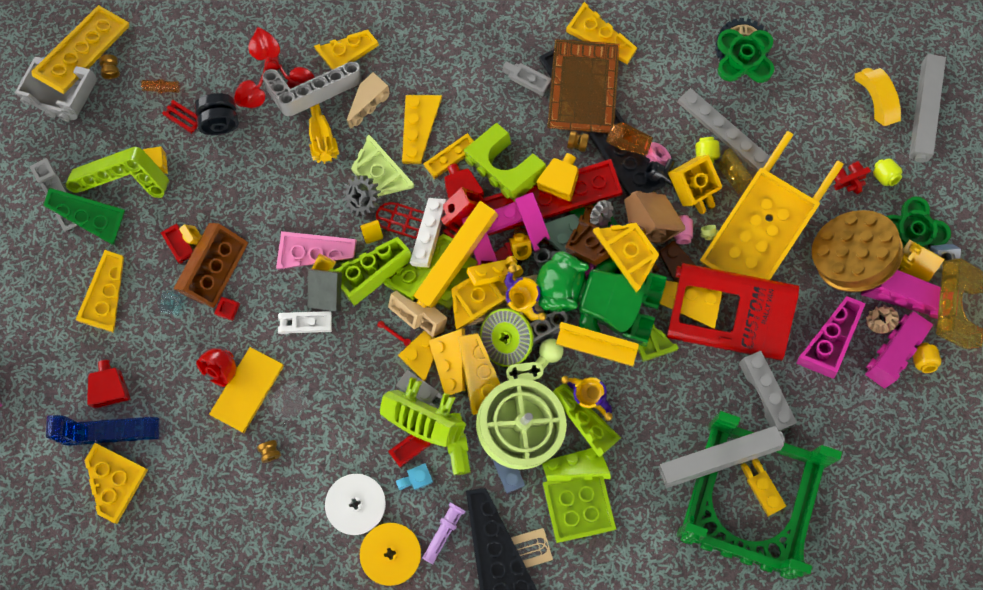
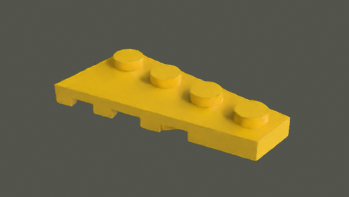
(590, 27)

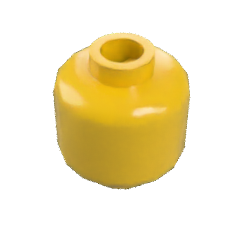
(927, 358)

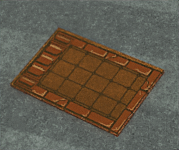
(583, 86)

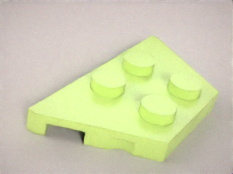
(378, 165)

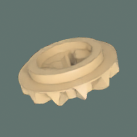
(877, 325)

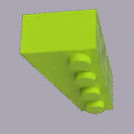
(371, 269)

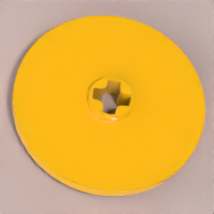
(404, 562)

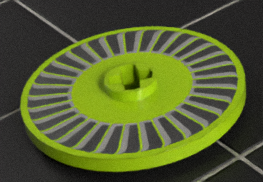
(520, 340)

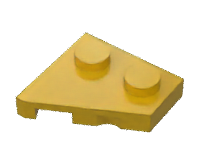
(419, 355)

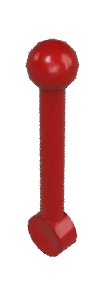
(381, 324)

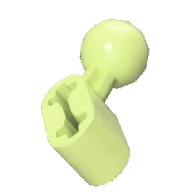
(548, 352)

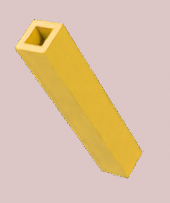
(455, 255)

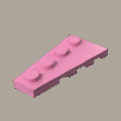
(303, 249)

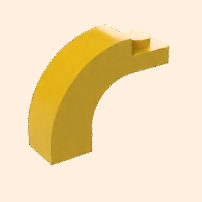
(883, 94)

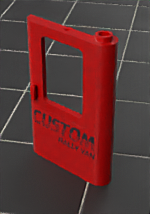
(761, 317)

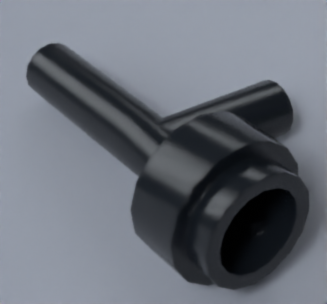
(657, 171)

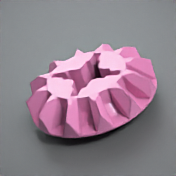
(658, 153)

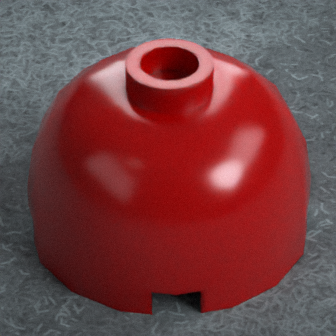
(219, 365)

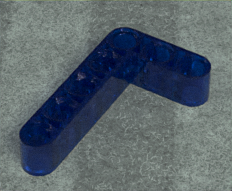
(69, 432)

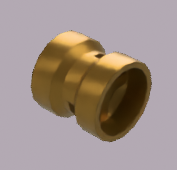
(109, 67)
(573, 141)

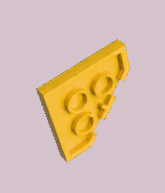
(112, 481)

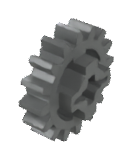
(361, 195)

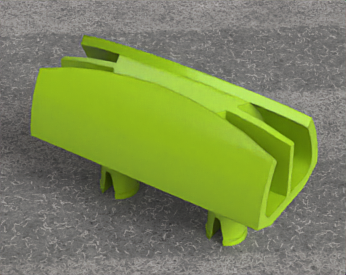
(420, 418)

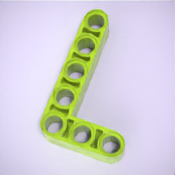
(126, 162)

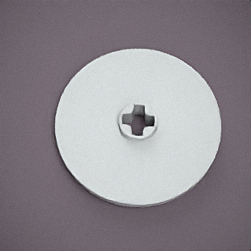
(340, 498)

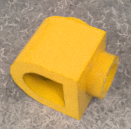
(520, 246)

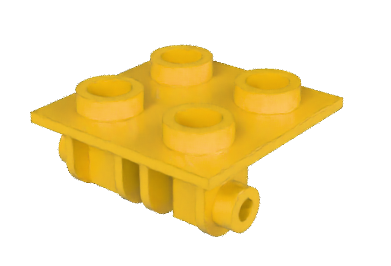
(919, 261)

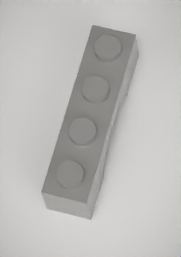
(761, 377)

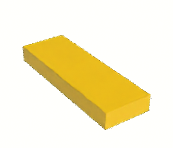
(450, 155)

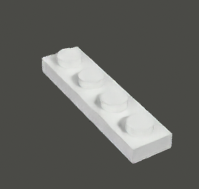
(428, 233)

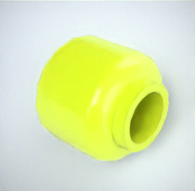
(709, 147)
(887, 172)

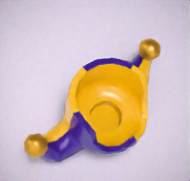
(522, 295)
(590, 394)

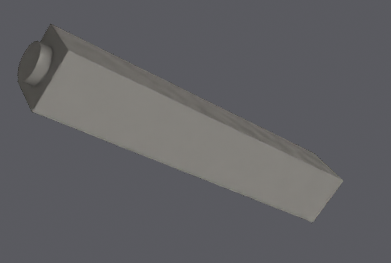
(927, 108)
(721, 456)

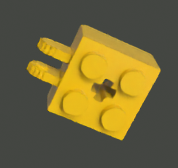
(696, 182)

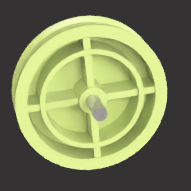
(521, 424)

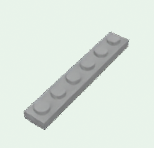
(723, 129)

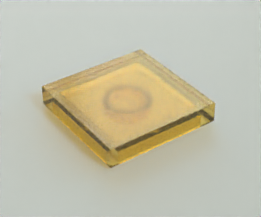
(734, 171)

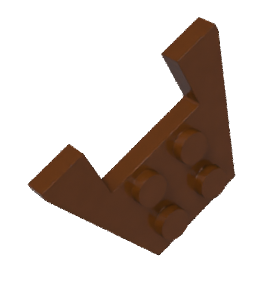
(584, 242)

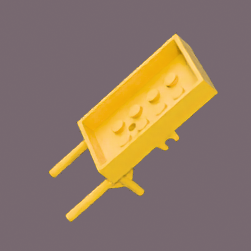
(748, 241)

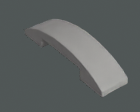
(48, 178)

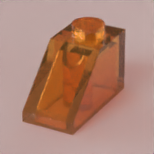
(629, 139)

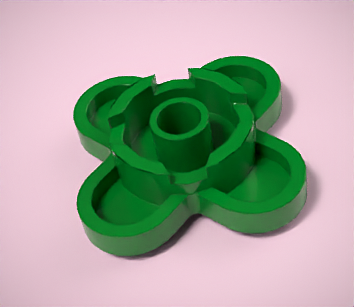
(745, 55)
(918, 225)

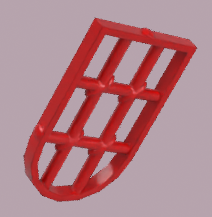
(391, 221)

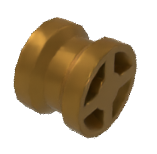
(269, 451)

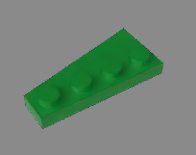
(90, 215)

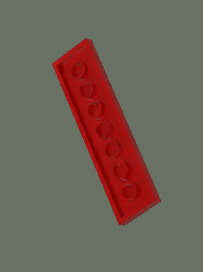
(593, 185)

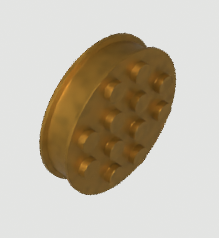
(857, 251)

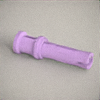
(448, 524)

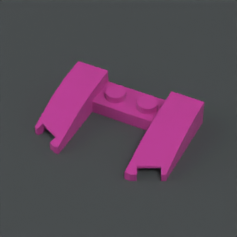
(524, 210)

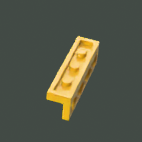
(597, 344)

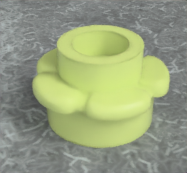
(708, 232)

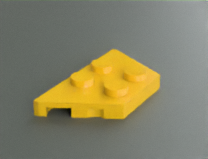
(629, 251)
(474, 301)

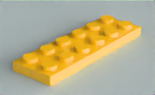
(80, 48)

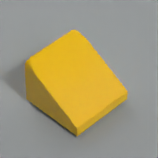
(371, 231)

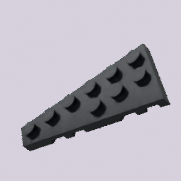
(495, 553)

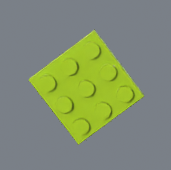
(578, 508)

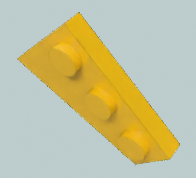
(347, 49)

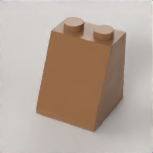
(654, 214)

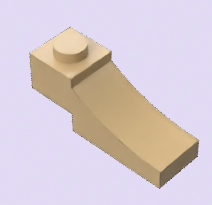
(416, 316)

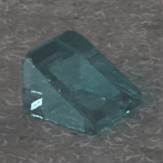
(171, 302)

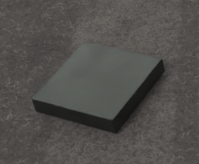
(324, 290)

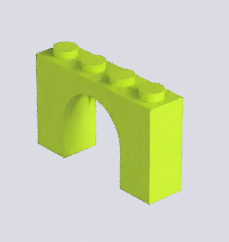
(511, 182)

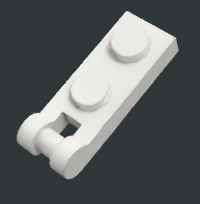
(305, 322)

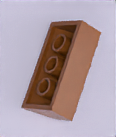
(211, 265)

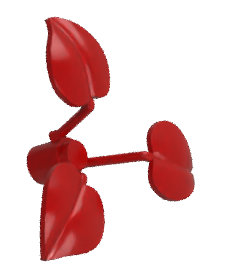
(266, 47)

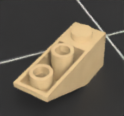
(368, 96)

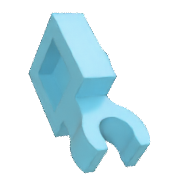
(417, 477)

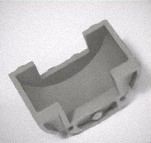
(53, 102)

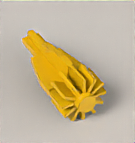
(323, 144)

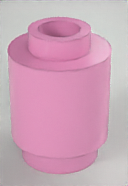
(685, 236)

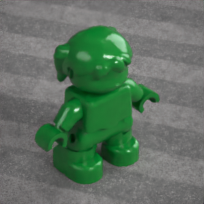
(602, 298)

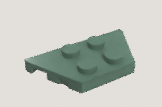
(560, 232)

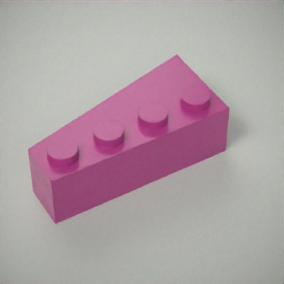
(908, 293)
(830, 344)
(901, 347)

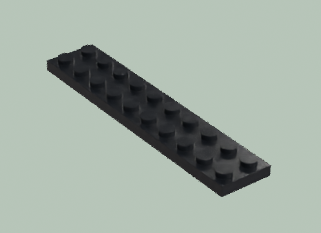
(628, 165)

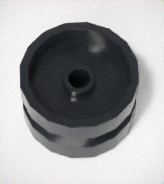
(216, 114)

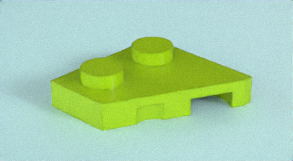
(657, 345)

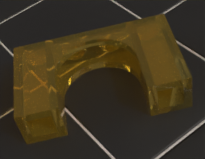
(952, 323)

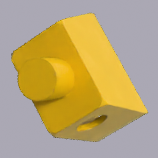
(560, 177)

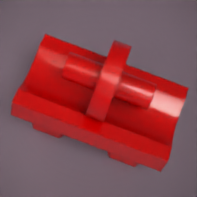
(857, 173)

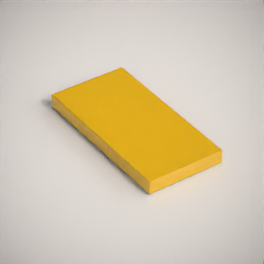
(246, 390)

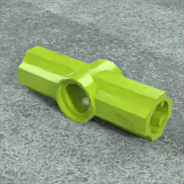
(458, 453)

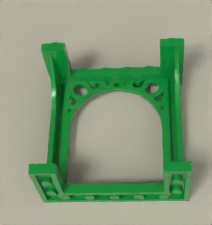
(791, 558)

